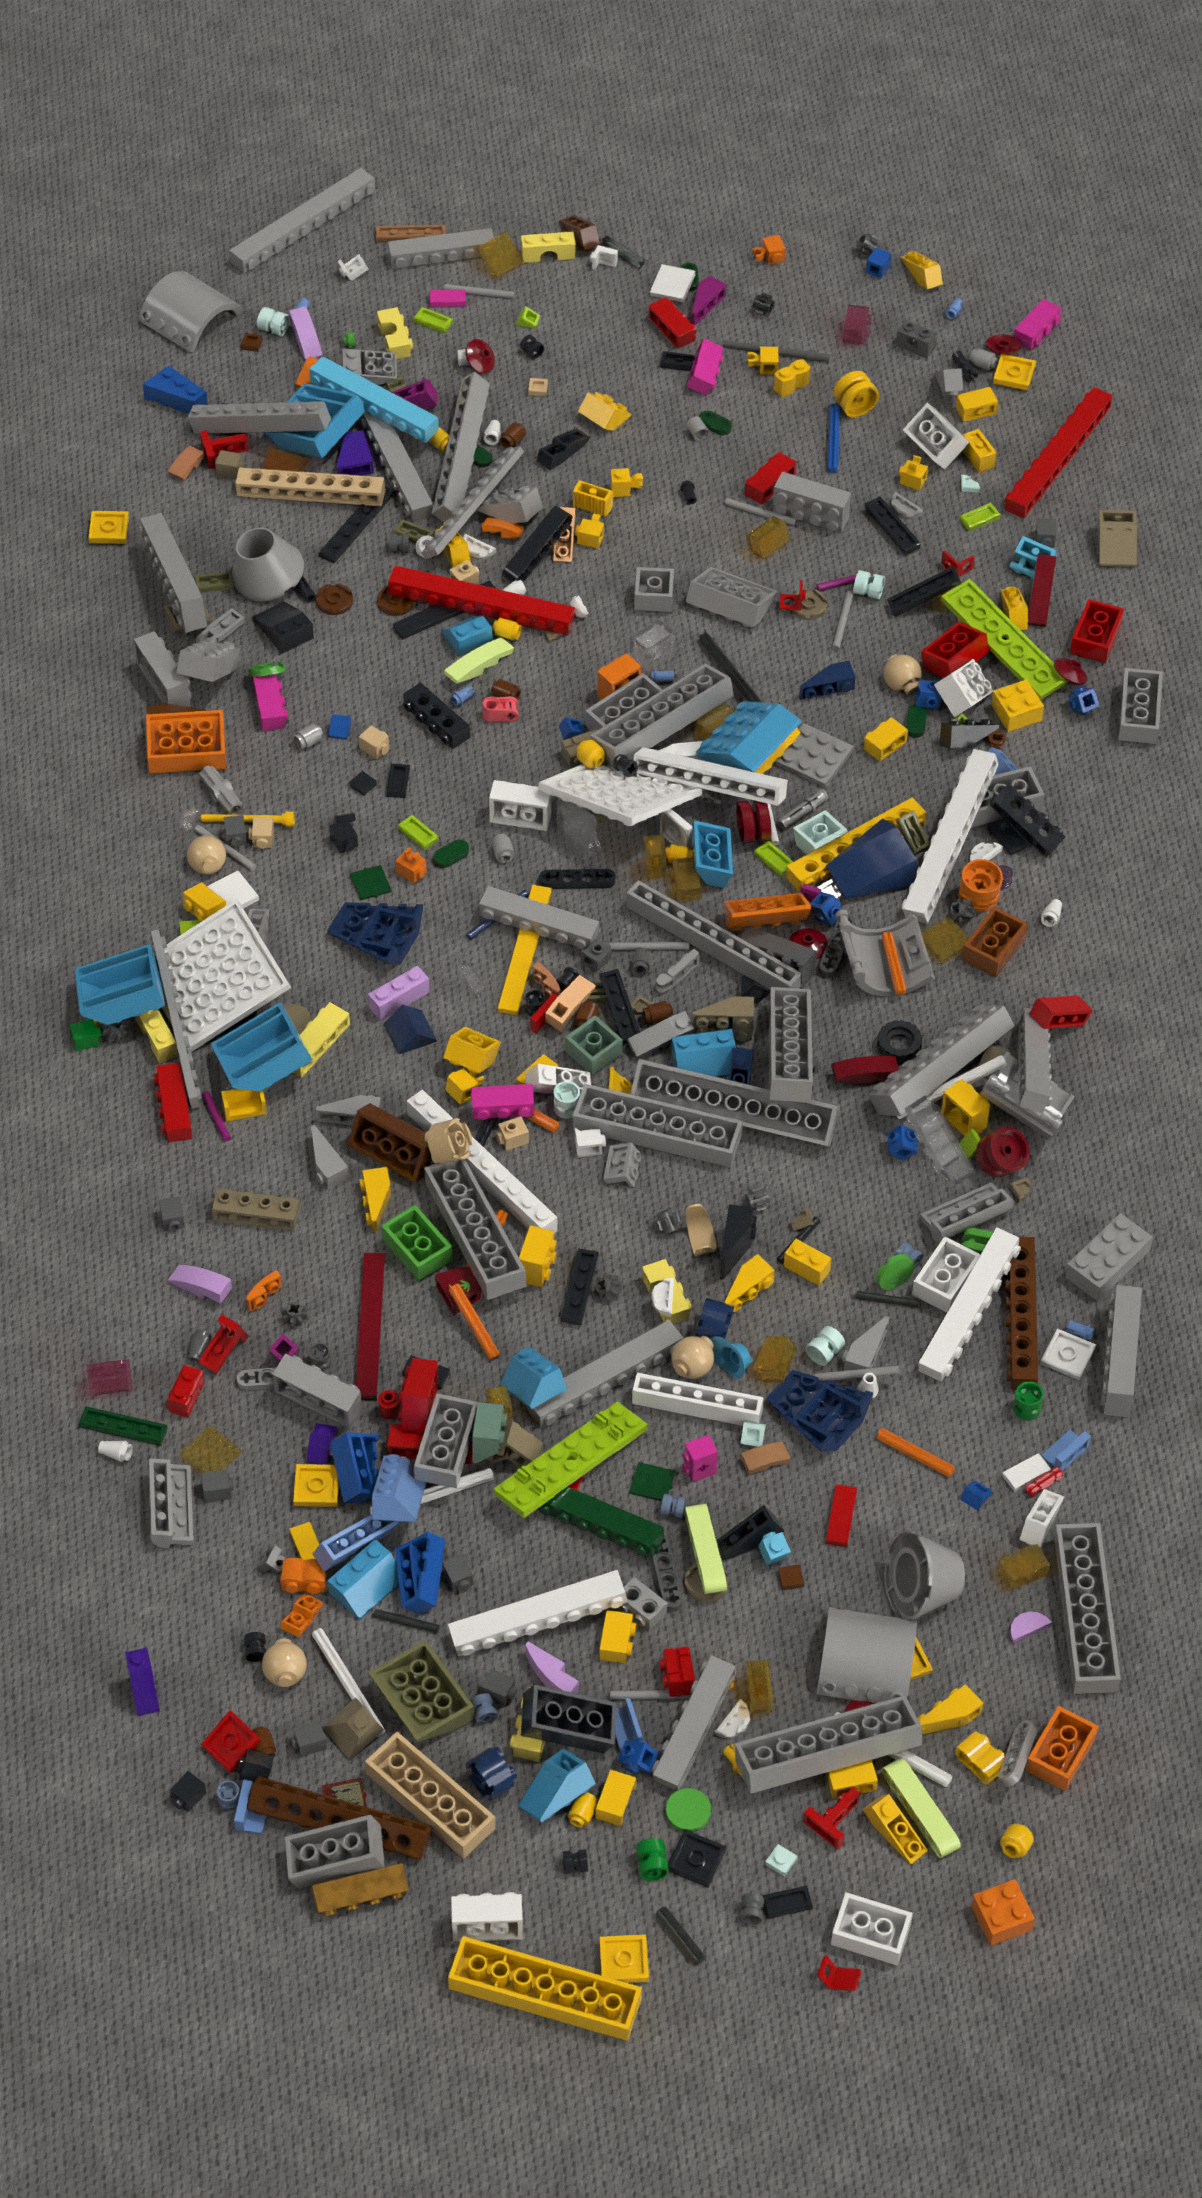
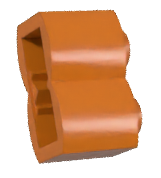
(303, 1575)

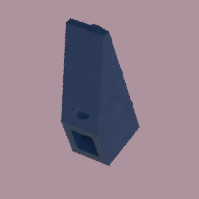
(832, 679)
(741, 1065)

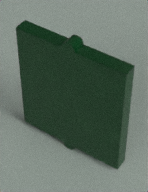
(370, 882)
(651, 1481)

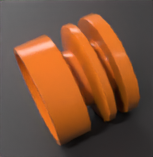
(981, 884)

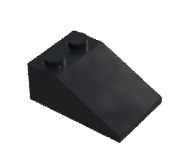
(285, 626)
(738, 1235)

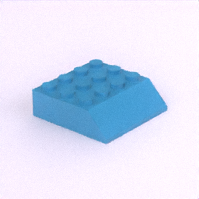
(343, 409)
(749, 735)
(120, 986)
(262, 1050)

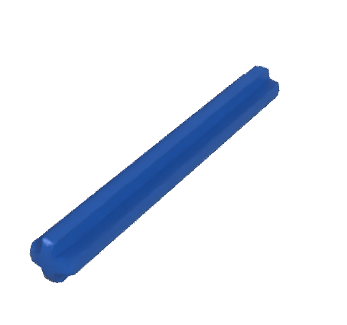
(833, 437)

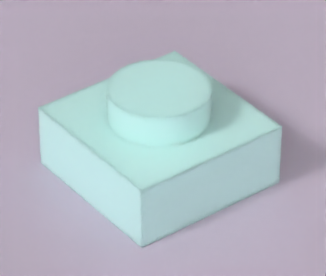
(753, 1434)
(781, 1860)

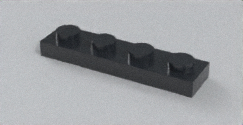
(892, 525)
(924, 591)
(619, 1004)
(579, 1286)

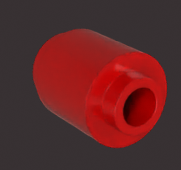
(388, 1404)

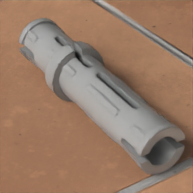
(807, 806)

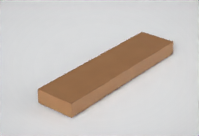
(394, 233)

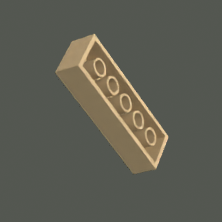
(430, 1795)

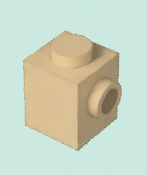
(465, 572)
(374, 742)
(262, 832)
(513, 1133)

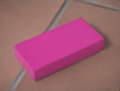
(447, 298)

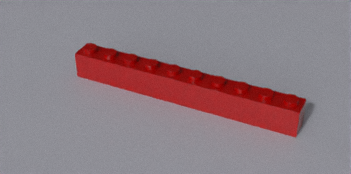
(1058, 452)
(481, 600)

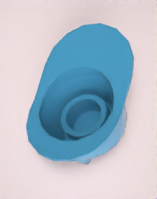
(731, 1356)

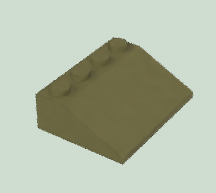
(423, 1693)

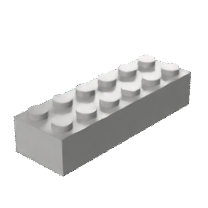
(1121, 1351)

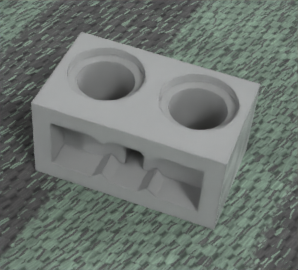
(645, 1600)

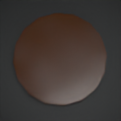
(335, 604)
(394, 605)

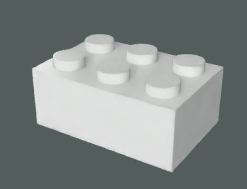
(936, 435)
(519, 805)
(944, 1274)
(487, 1917)
(871, 1928)

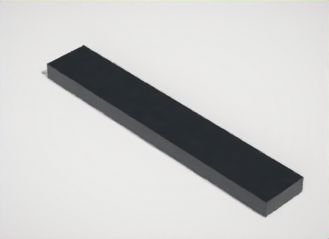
(352, 528)
(427, 618)

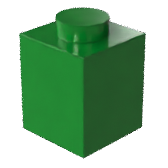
(85, 1034)

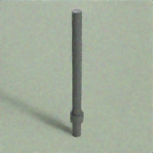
(811, 355)

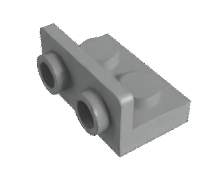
(622, 1164)

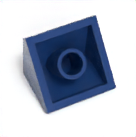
(409, 1029)

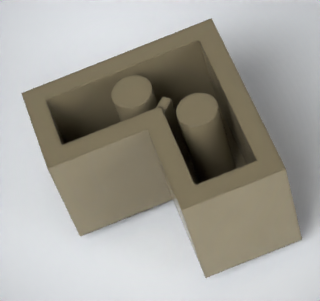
(518, 1446)

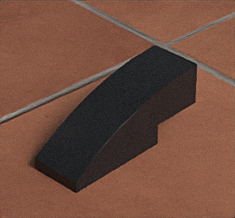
(562, 448)

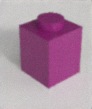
(283, 1346)

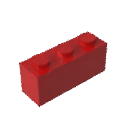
(672, 322)
(761, 484)
(1060, 1011)

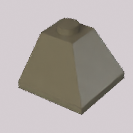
(353, 1728)

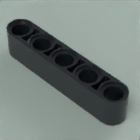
(537, 545)

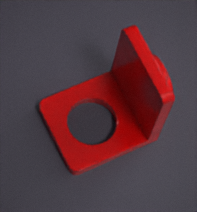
(948, 561)
(797, 599)
(838, 1977)

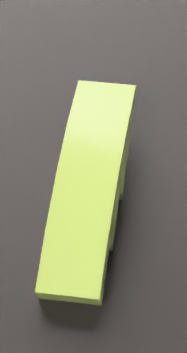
(477, 660)

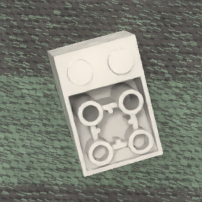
(963, 688)

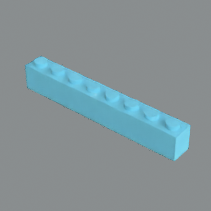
(376, 399)

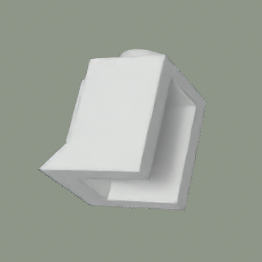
(589, 1142)

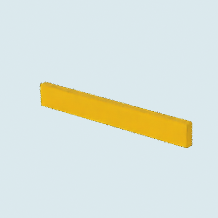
(522, 960)

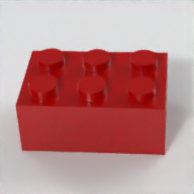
(1097, 631)
(954, 649)
(418, 1394)

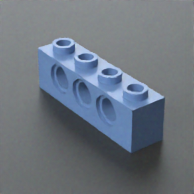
(352, 1541)

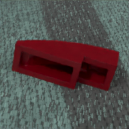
(864, 1069)

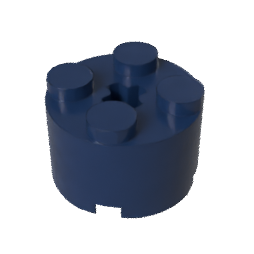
(714, 1319)
(491, 1773)

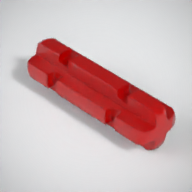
(1043, 1481)

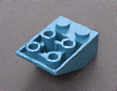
(556, 1785)

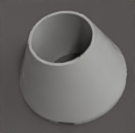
(265, 565)
(921, 1575)

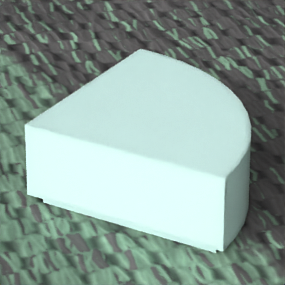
(969, 485)

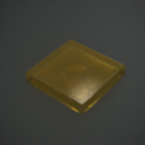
(500, 255)
(944, 940)
(210, 1451)

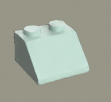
(817, 832)

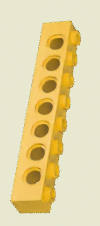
(812, 867)

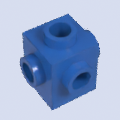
(927, 695)
(1083, 700)
(825, 908)
(902, 1142)
(637, 1756)

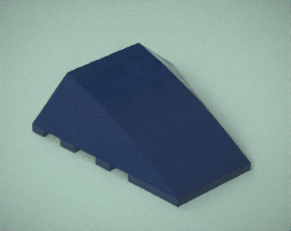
(874, 863)
(378, 930)
(820, 1409)

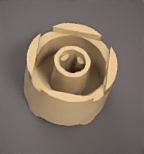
(449, 1141)

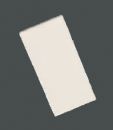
(1025, 1472)

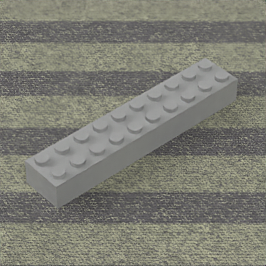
(735, 1100)

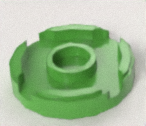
(266, 669)
(895, 1272)
(688, 1810)

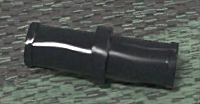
(965, 364)

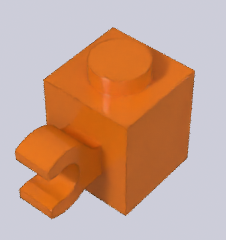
(771, 249)
(411, 865)

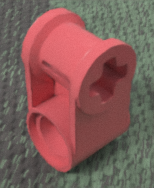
(498, 709)

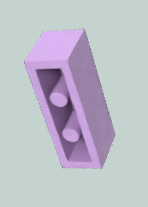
(398, 991)

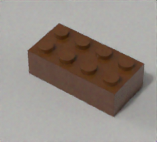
(390, 1142)

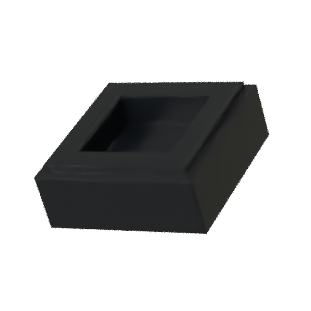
(362, 783)
(350, 817)

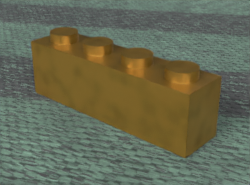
(360, 1888)

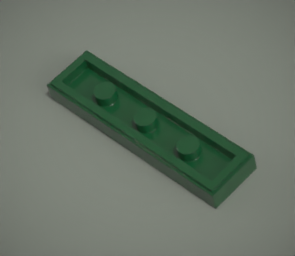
(123, 1426)

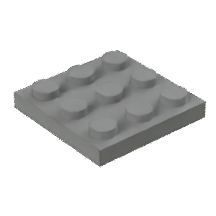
(815, 756)

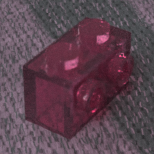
(856, 324)
(109, 1377)

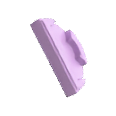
(1028, 1624)

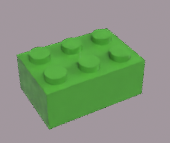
(417, 1243)

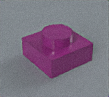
(809, 892)

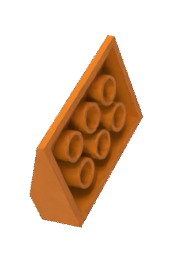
(185, 741)
(766, 910)

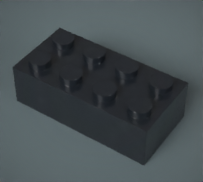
(568, 1719)

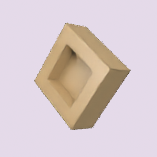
(538, 387)

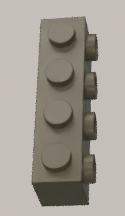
(255, 1209)

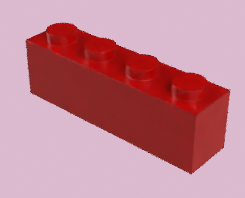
(174, 1102)
(407, 1443)

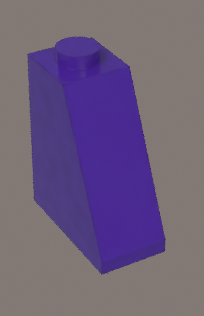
(355, 455)
(142, 1681)

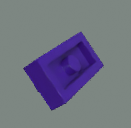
(319, 1444)

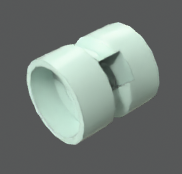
(271, 320)
(869, 584)
(566, 1099)
(825, 1345)

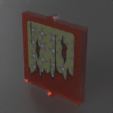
(348, 1790)

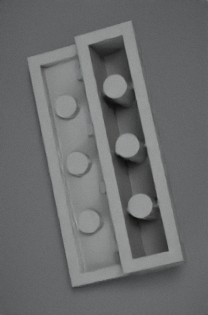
(966, 1211)
(170, 1503)

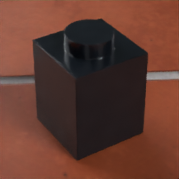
(343, 836)
(255, 1765)
(187, 1792)

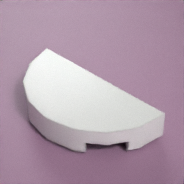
(478, 548)
(985, 851)
(663, 1296)
(735, 1722)

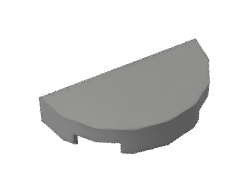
(904, 507)

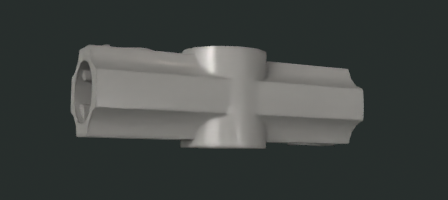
(221, 790)

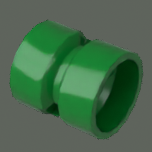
(1028, 1401)
(652, 1859)

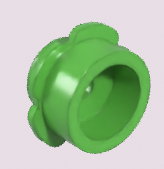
(349, 340)

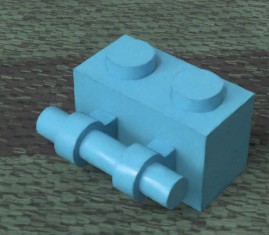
(1027, 553)

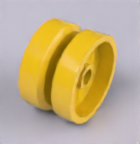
(856, 394)

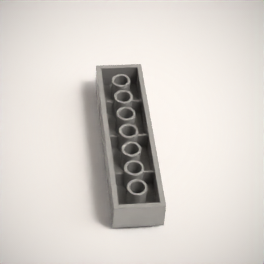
(172, 573)
(664, 713)
(790, 1045)
(941, 1059)
(658, 1125)
(475, 1228)
(1087, 1608)
(828, 1744)

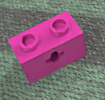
(700, 1458)

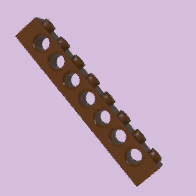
(1022, 1321)
(307, 1800)

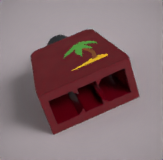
(465, 1279)

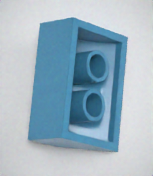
(712, 853)
(704, 1052)
(532, 1378)
(365, 1580)

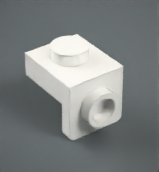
(604, 256)
(353, 268)

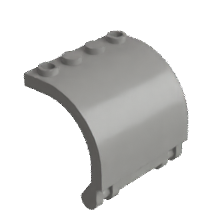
(183, 307)
(869, 958)
(1003, 1091)
(866, 1656)

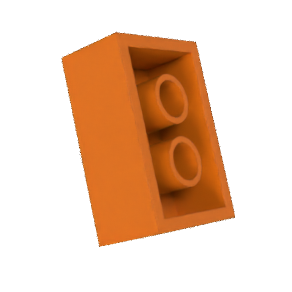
(1062, 1748)

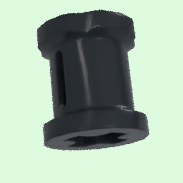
(623, 764)
(567, 978)

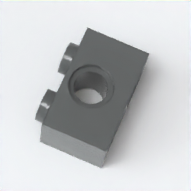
(916, 339)

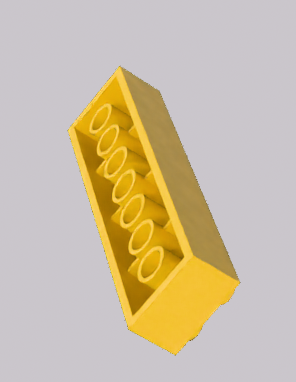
(545, 1988)

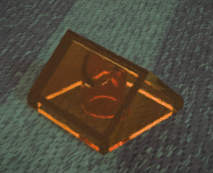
(284, 460)

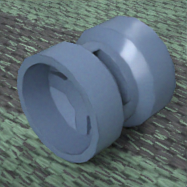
(915, 1255)
(678, 1506)
(483, 1709)
(228, 1795)

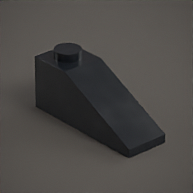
(748, 1533)

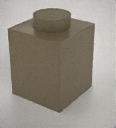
(228, 464)

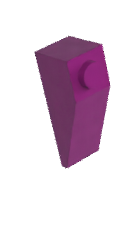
(708, 295)
(420, 394)

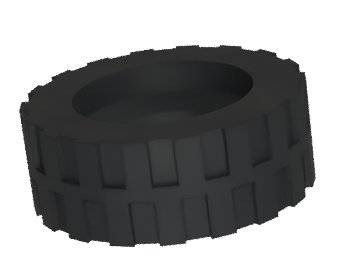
(899, 1028)

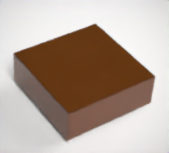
(251, 342)
(791, 1577)

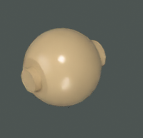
(902, 673)
(206, 855)
(693, 1357)
(284, 1663)

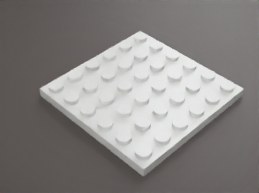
(617, 795)
(221, 974)

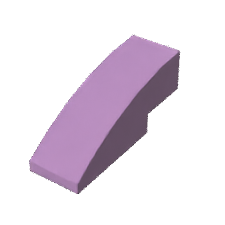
(305, 333)
(201, 1282)
(550, 1669)

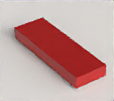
(841, 1515)

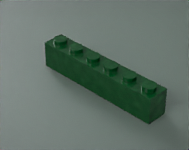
(605, 1521)

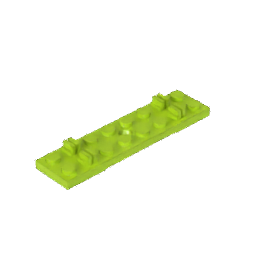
(1016, 653)
(553, 1471)

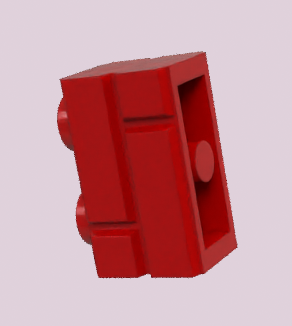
(185, 1391)
(678, 1671)

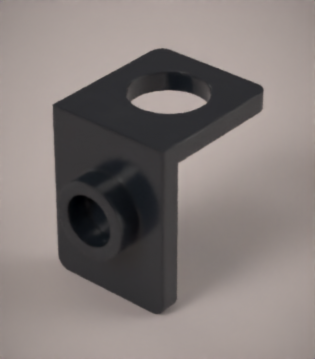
(751, 988)

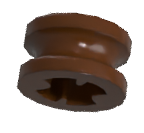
(997, 735)

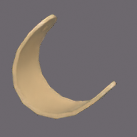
(700, 1230)

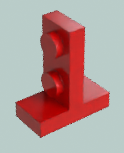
(212, 448)
(222, 1344)
(826, 1825)

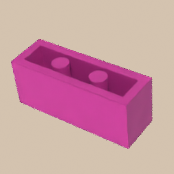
(1038, 324)
(705, 367)
(270, 702)
(502, 1101)

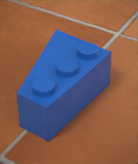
(175, 390)
(355, 1465)
(419, 1571)

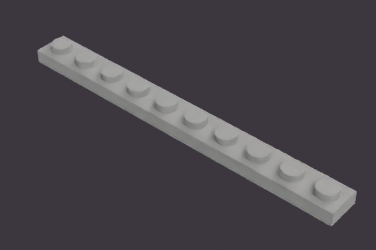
(472, 502)
(177, 1023)

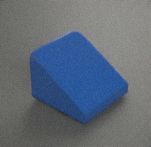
(339, 726)
(571, 727)
(975, 1495)

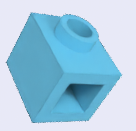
(774, 1548)

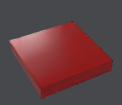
(230, 1741)

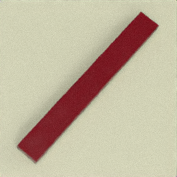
(370, 1325)

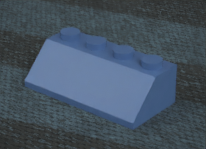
(396, 1491)

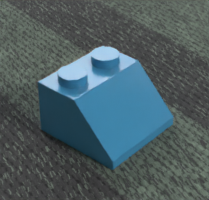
(468, 634)

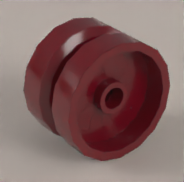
(753, 821)
(1002, 1152)

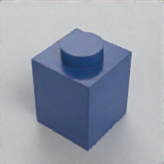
(878, 263)

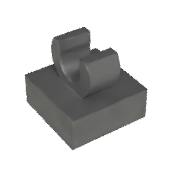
(269, 1560)

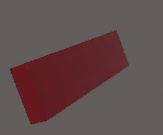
(1042, 590)

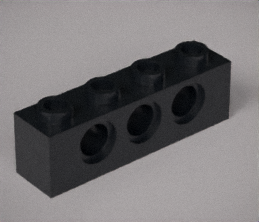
(436, 715)
(1017, 820)

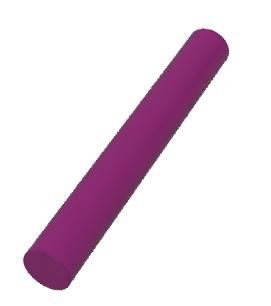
(838, 582)
(216, 1116)

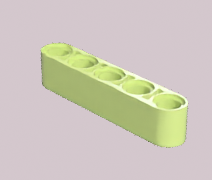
(705, 1549)
(921, 1808)

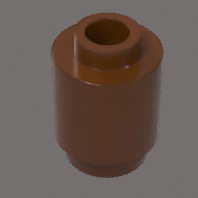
(512, 435)
(505, 689)
(657, 1012)
(585, 1013)
(267, 1744)

